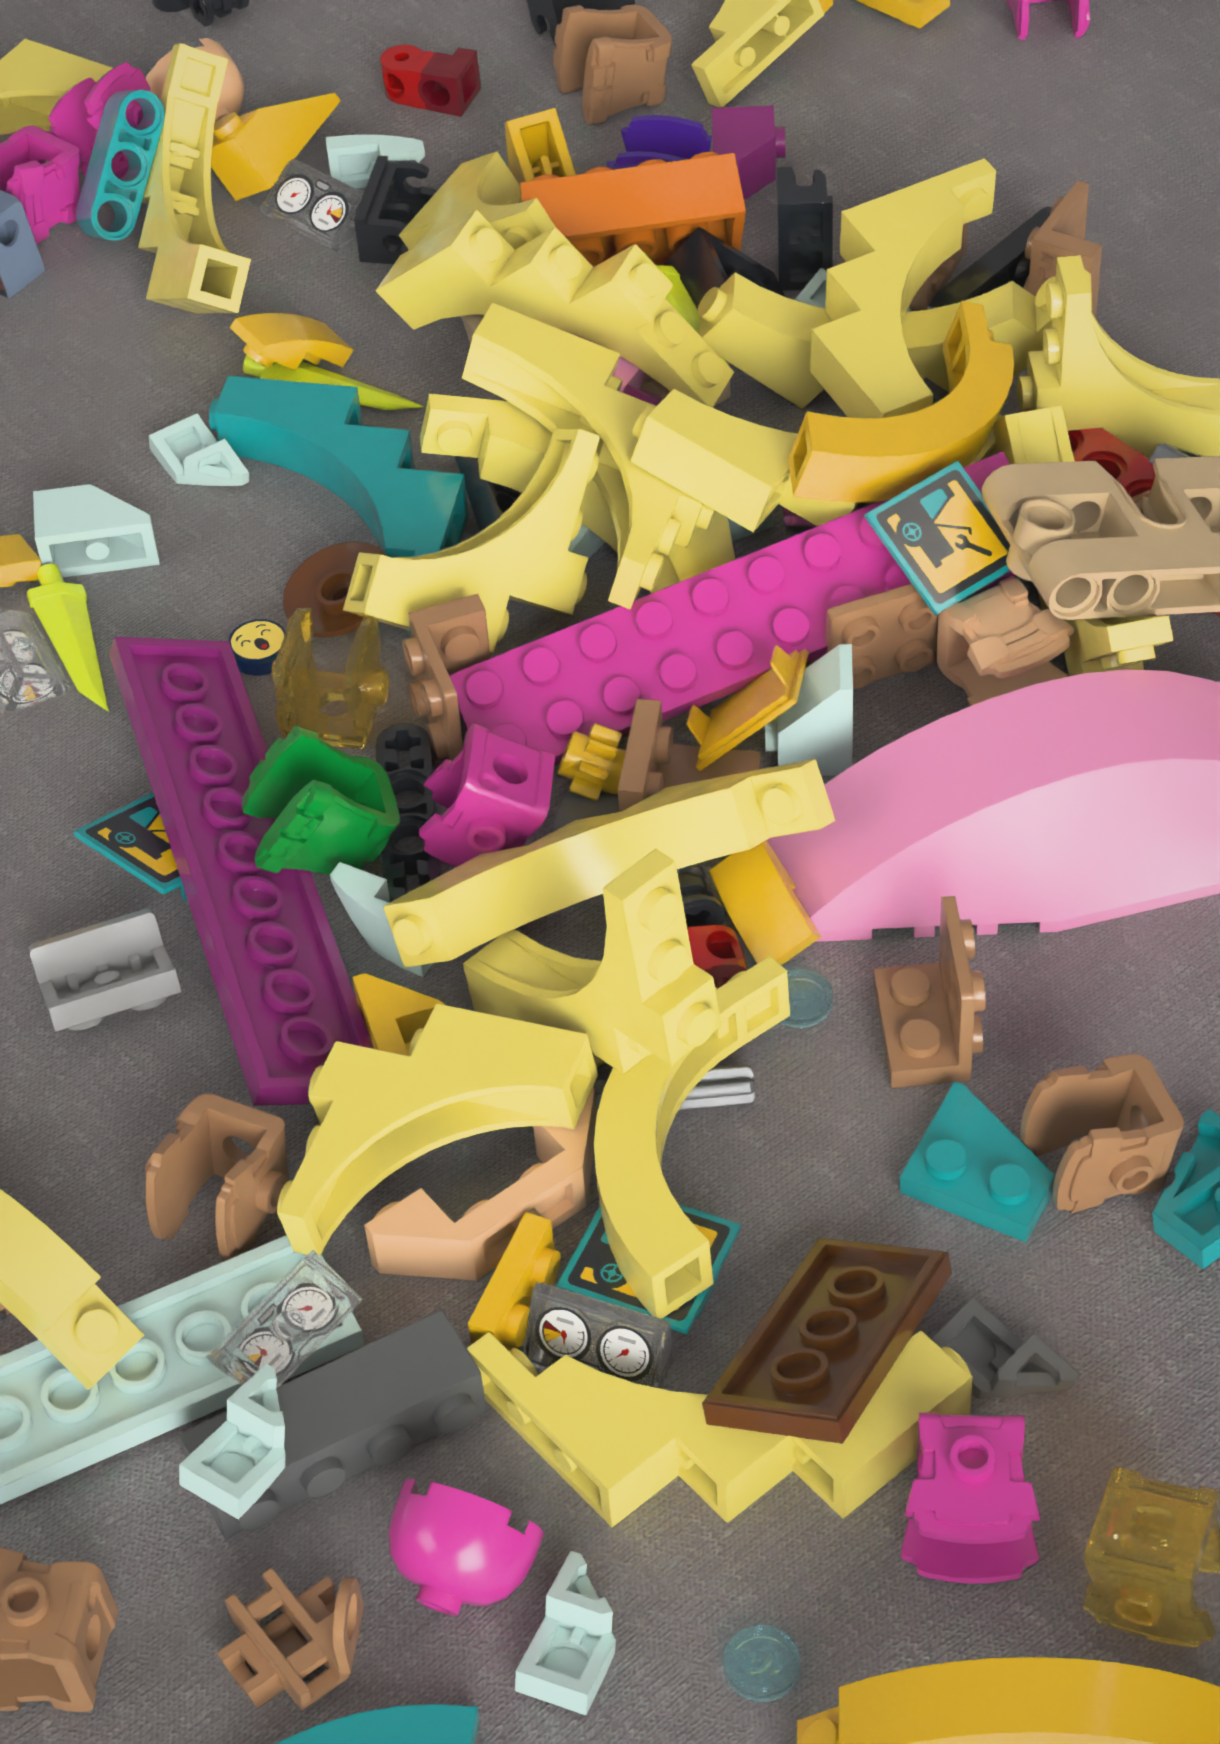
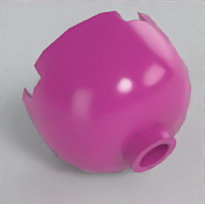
(458, 1547)

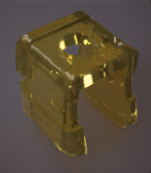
(305, 690)
(1148, 1556)

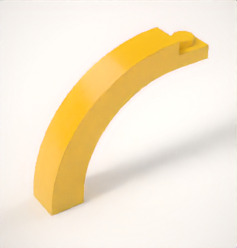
(888, 455)
(1020, 1704)

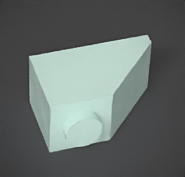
(91, 531)
(821, 719)

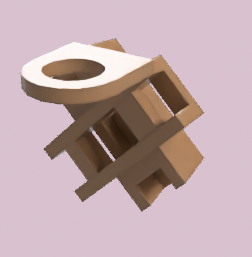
(277, 1649)

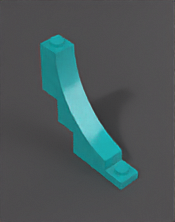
(371, 468)

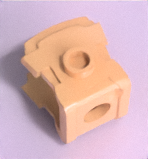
(999, 642)

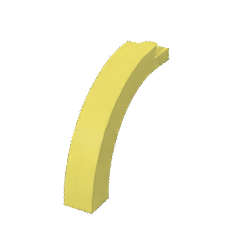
(646, 1229)
(57, 1296)

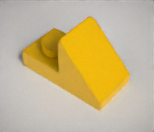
(391, 1012)

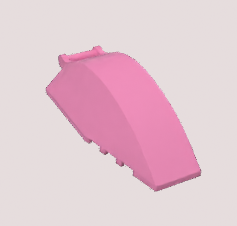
(1027, 809)

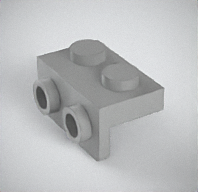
(103, 970)

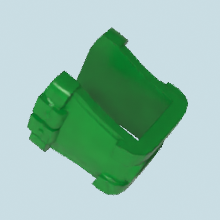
(323, 805)

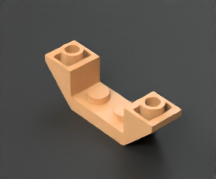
(422, 1241)

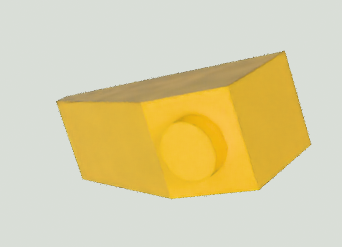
(257, 146)

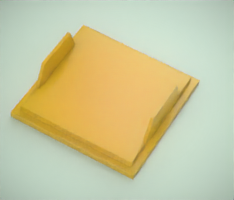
(749, 707)

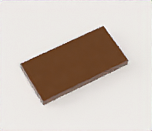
(828, 1340)

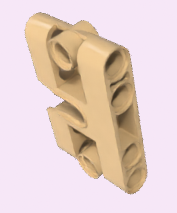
(1097, 552)

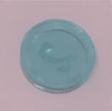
(808, 998)
(761, 1663)

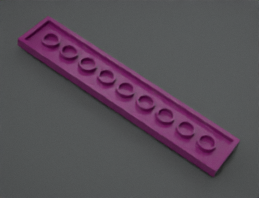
(257, 927)

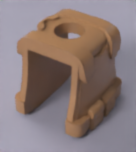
(613, 57)

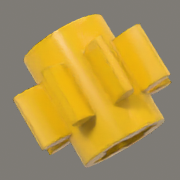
(593, 762)

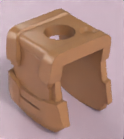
(1111, 1107)
(206, 1148)
(52, 1631)

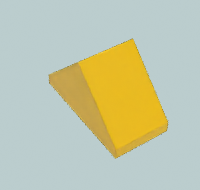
(537, 147)

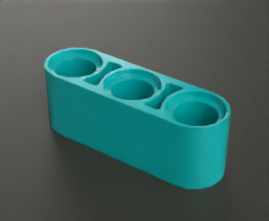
(139, 147)

